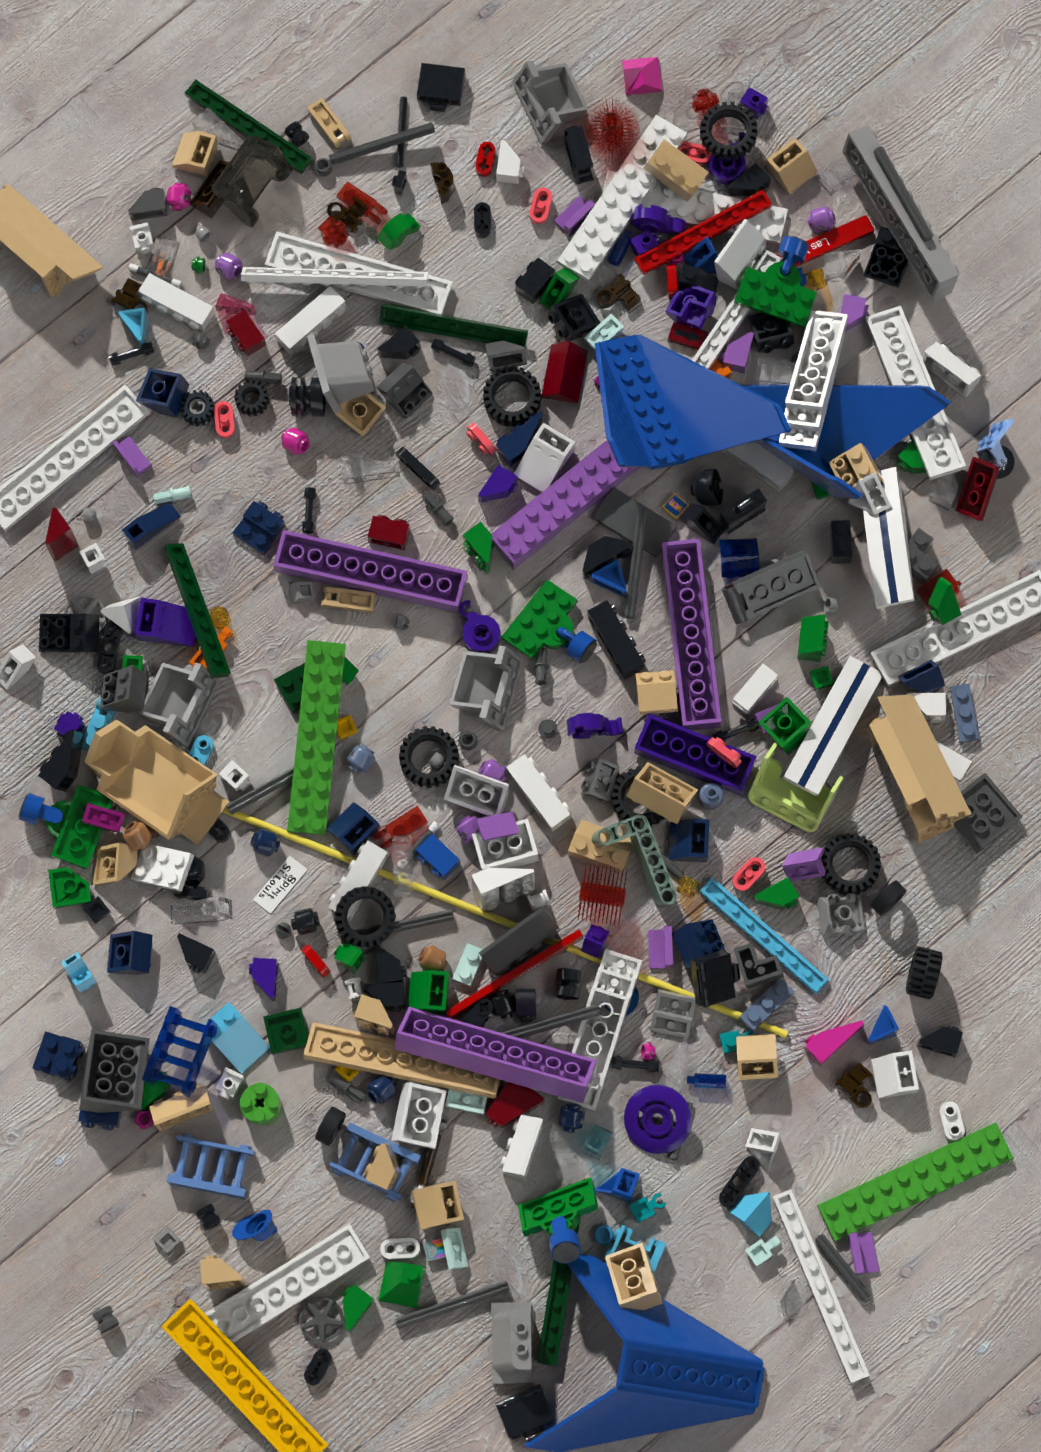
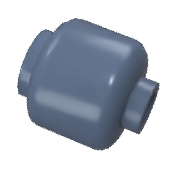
(361, 759)
(711, 796)

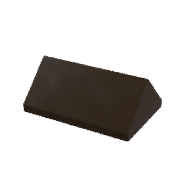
(204, 198)

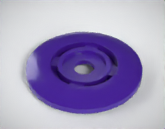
(662, 1137)

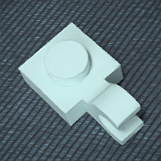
(760, 1251)

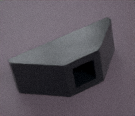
(603, 553)

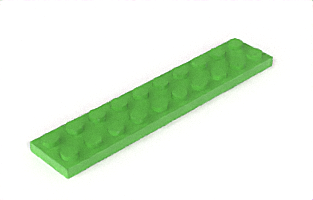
(316, 737)
(915, 1182)

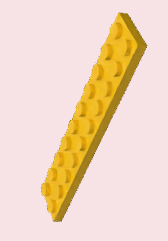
(241, 1381)

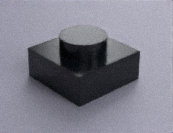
(399, 182)
(96, 910)

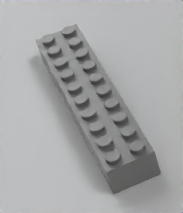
(926, 258)

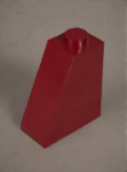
(511, 1104)

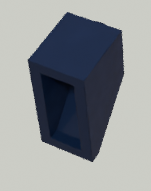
(924, 678)

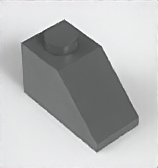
(149, 205)
(505, 354)

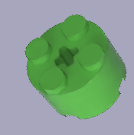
(260, 1093)

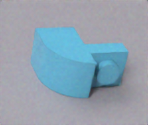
(79, 972)

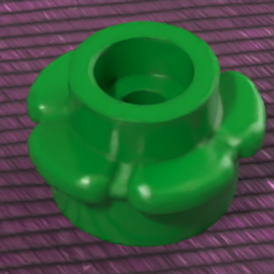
(198, 265)

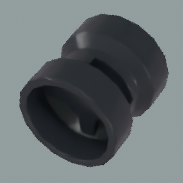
(296, 133)
(208, 1217)

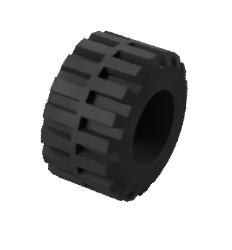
(924, 972)

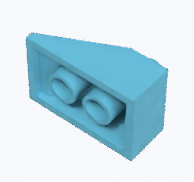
(237, 1038)

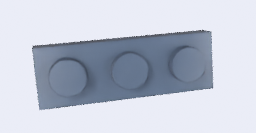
(964, 713)
(766, 1005)

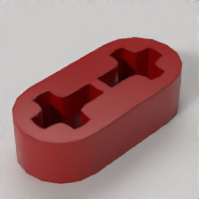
(482, 158)
(671, 280)
(315, 960)

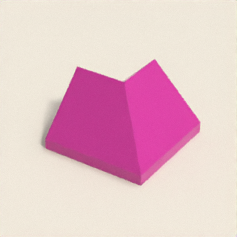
(642, 76)

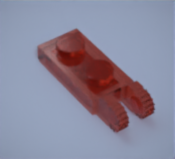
(346, 195)
(402, 826)

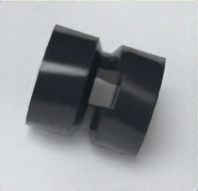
(569, 977)

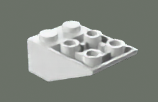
(545, 458)
(501, 885)

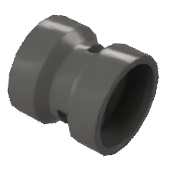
(105, 1319)

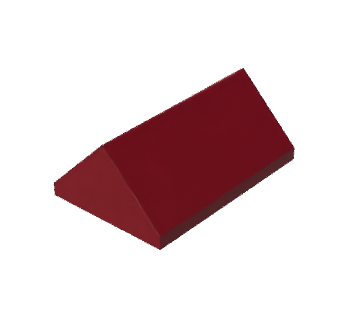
(564, 372)
(978, 488)
(59, 536)

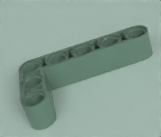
(643, 854)

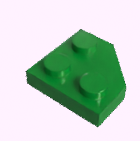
(68, 888)

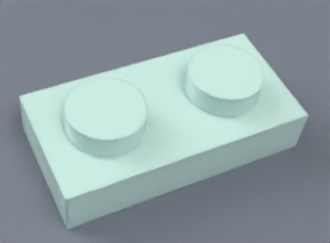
(604, 331)
(468, 965)
(466, 1101)
(454, 1248)

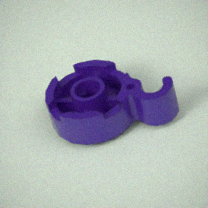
(727, 175)
(657, 220)
(476, 624)
(587, 724)

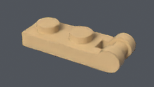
(328, 122)
(349, 599)

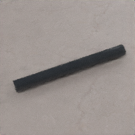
(401, 127)

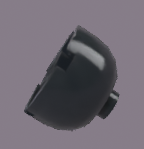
(707, 488)

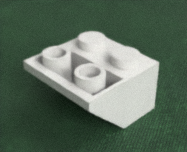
(895, 1074)

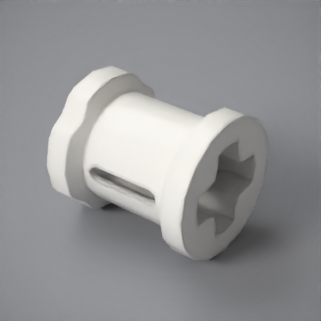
(538, 900)
(354, 988)

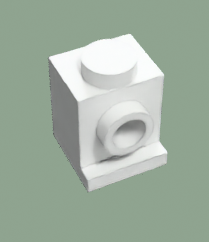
(142, 231)
(93, 558)
(230, 772)
(236, 1079)

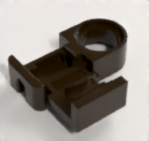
(352, 214)
(620, 290)
(128, 296)
(852, 1083)

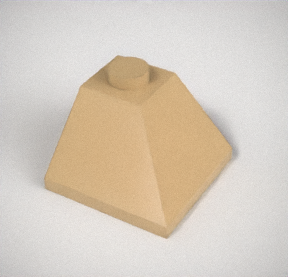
(361, 412)
(113, 863)

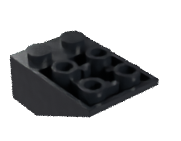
(887, 260)
(69, 633)
(65, 760)

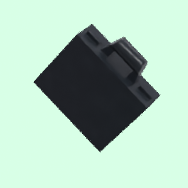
(440, 85)
(743, 511)
(714, 978)
(525, 1413)

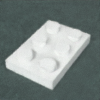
(162, 867)

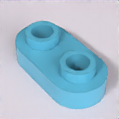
(199, 752)

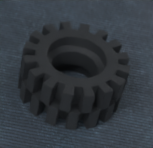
(249, 387)

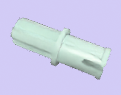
(172, 495)

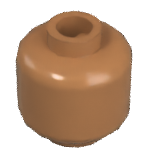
(137, 836)
(432, 959)

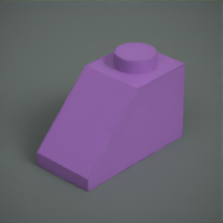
(855, 308)
(737, 353)

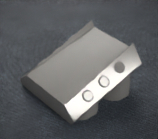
(840, 914)

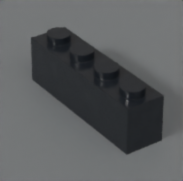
(616, 640)

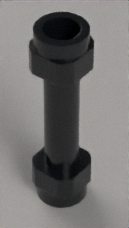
(146, 349)
(467, 359)
(309, 495)
(751, 725)
(618, 1063)

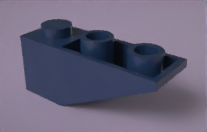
(516, 443)
(150, 524)

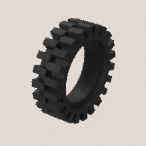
(733, 111)
(509, 375)
(416, 738)
(618, 799)
(856, 842)
(388, 916)

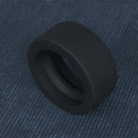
(888, 898)
(330, 1126)

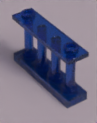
(166, 1038)

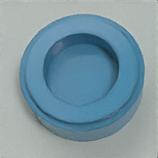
(603, 1234)

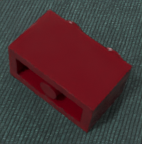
(245, 332)
(389, 532)

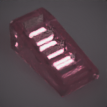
(231, 305)

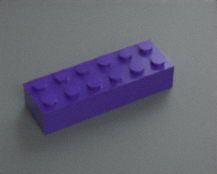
(689, 754)

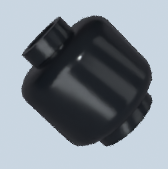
(196, 873)
(305, 921)
(503, 1003)

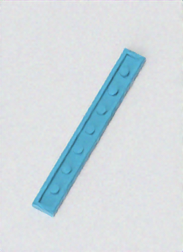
(763, 935)

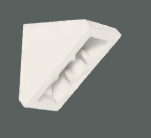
(873, 498)
(124, 613)
(763, 1146)

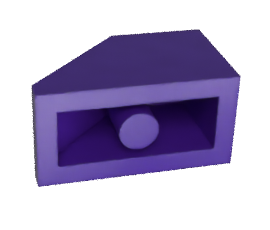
(498, 485)
(264, 974)

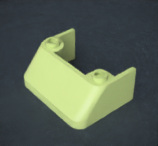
(787, 800)

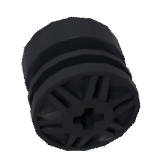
(306, 397)

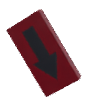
(687, 336)

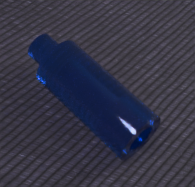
(620, 249)
(703, 1080)

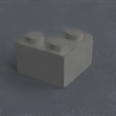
(921, 565)
(755, 971)

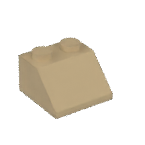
(656, 692)

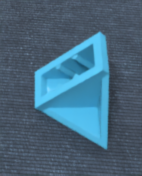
(136, 322)
(753, 1212)

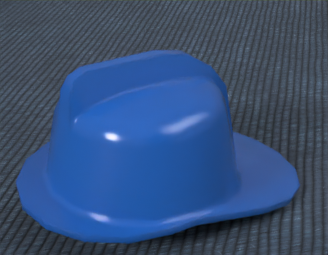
(255, 1226)

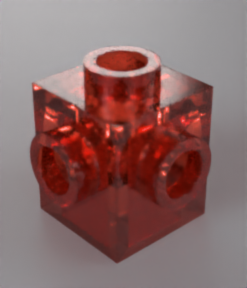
(703, 101)
(333, 232)

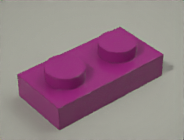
(103, 818)

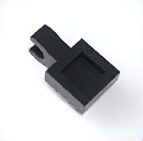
(196, 893)

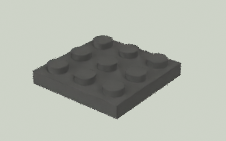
(989, 816)

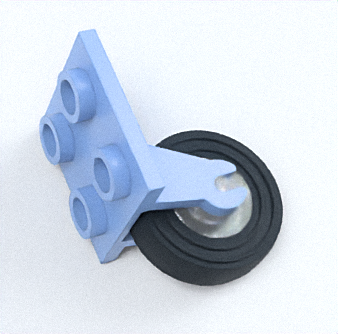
(994, 451)

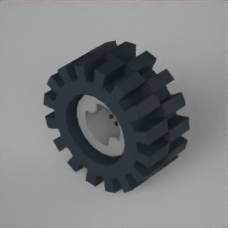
(190, 414)

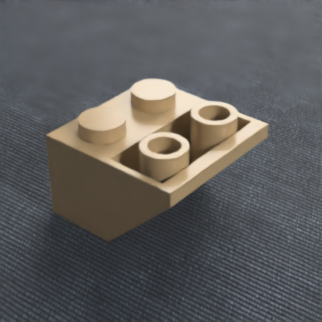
(196, 152)
(791, 166)
(854, 465)
(372, 1015)
(757, 1057)
(384, 1168)
(437, 1205)

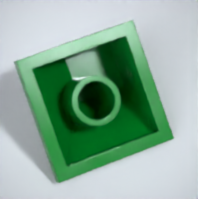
(786, 725)
(402, 1284)

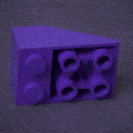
(164, 623)

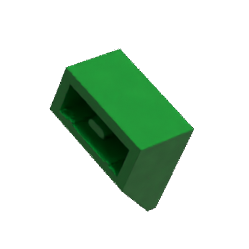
(479, 544)
(811, 637)
(429, 991)

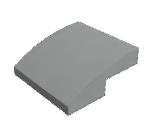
(673, 1014)

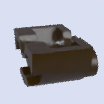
(444, 178)

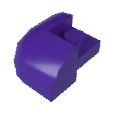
(692, 306)

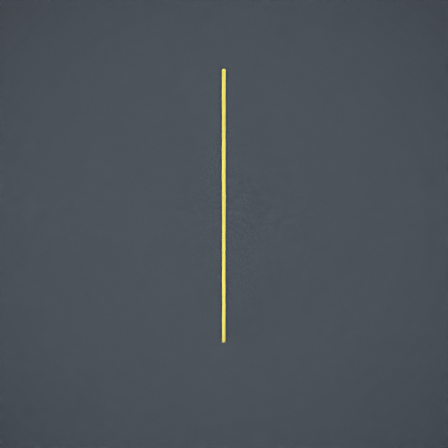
(485, 914)

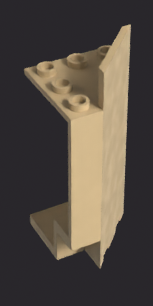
(41, 243)
(918, 766)
(155, 781)

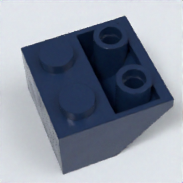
(354, 828)
(689, 840)
(697, 940)

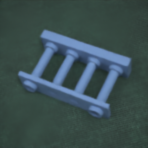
(373, 1140)
(217, 1186)

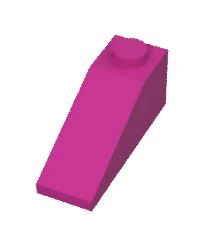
(828, 1042)

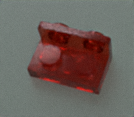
(927, 589)

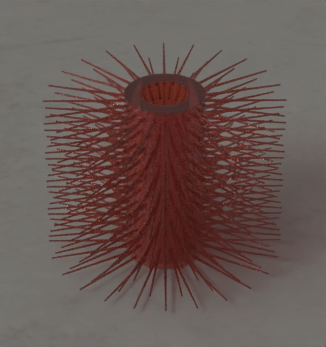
(612, 130)
(602, 894)

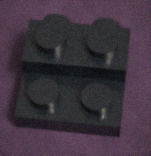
(573, 317)
(770, 332)

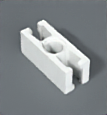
(755, 689)

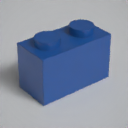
(437, 857)

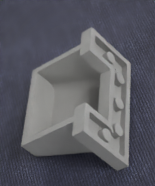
(549, 97)
(341, 370)
(487, 685)
(179, 700)
(511, 1343)

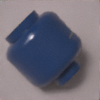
(265, 842)
(381, 1089)
(571, 1117)

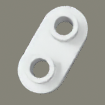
(950, 1121)
(400, 1248)

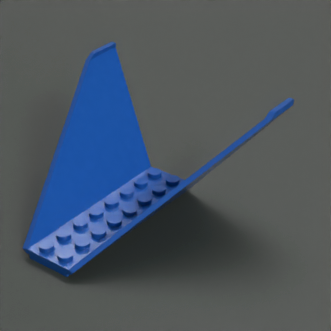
(673, 409)
(855, 415)
(668, 1373)

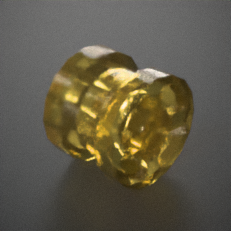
(816, 279)
(220, 613)
(687, 886)

